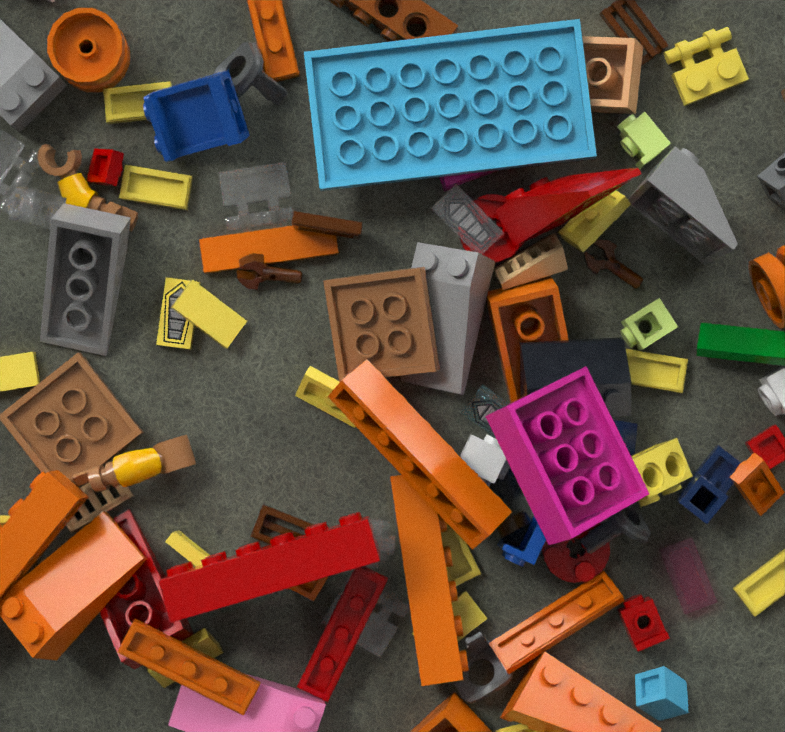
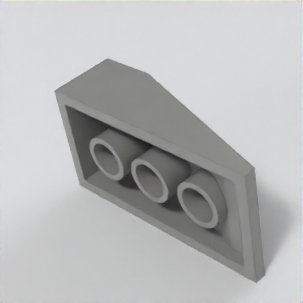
(25, 81)
(83, 277)
(457, 296)

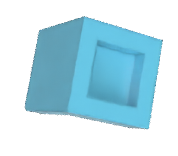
(661, 693)

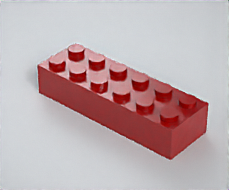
(269, 568)

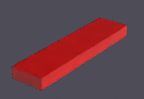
(342, 632)

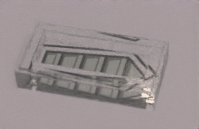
(467, 220)

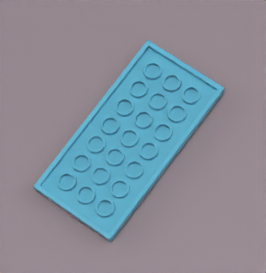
(450, 105)

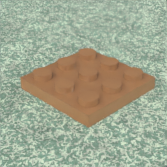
(383, 321)
(70, 420)

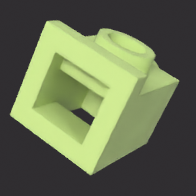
(642, 138)
(659, 320)

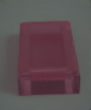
(687, 575)

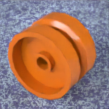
(74, 35)
(769, 283)

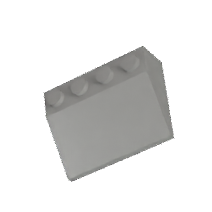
(684, 206)

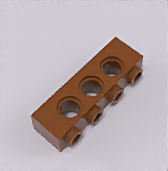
(408, 13)

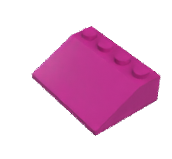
(567, 456)

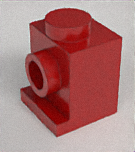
(642, 637)

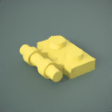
(709, 76)

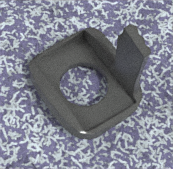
(252, 73)
(619, 523)
(478, 650)

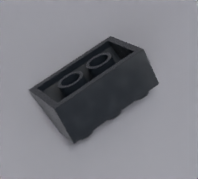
(604, 357)

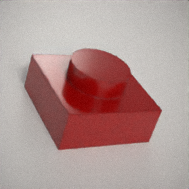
(105, 167)
(768, 445)

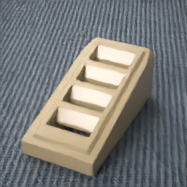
(533, 263)
(125, 494)

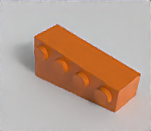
(561, 700)

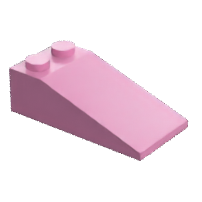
(271, 710)

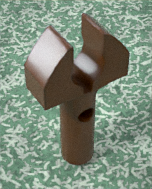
(611, 264)
(263, 272)

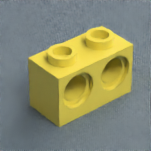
(662, 469)

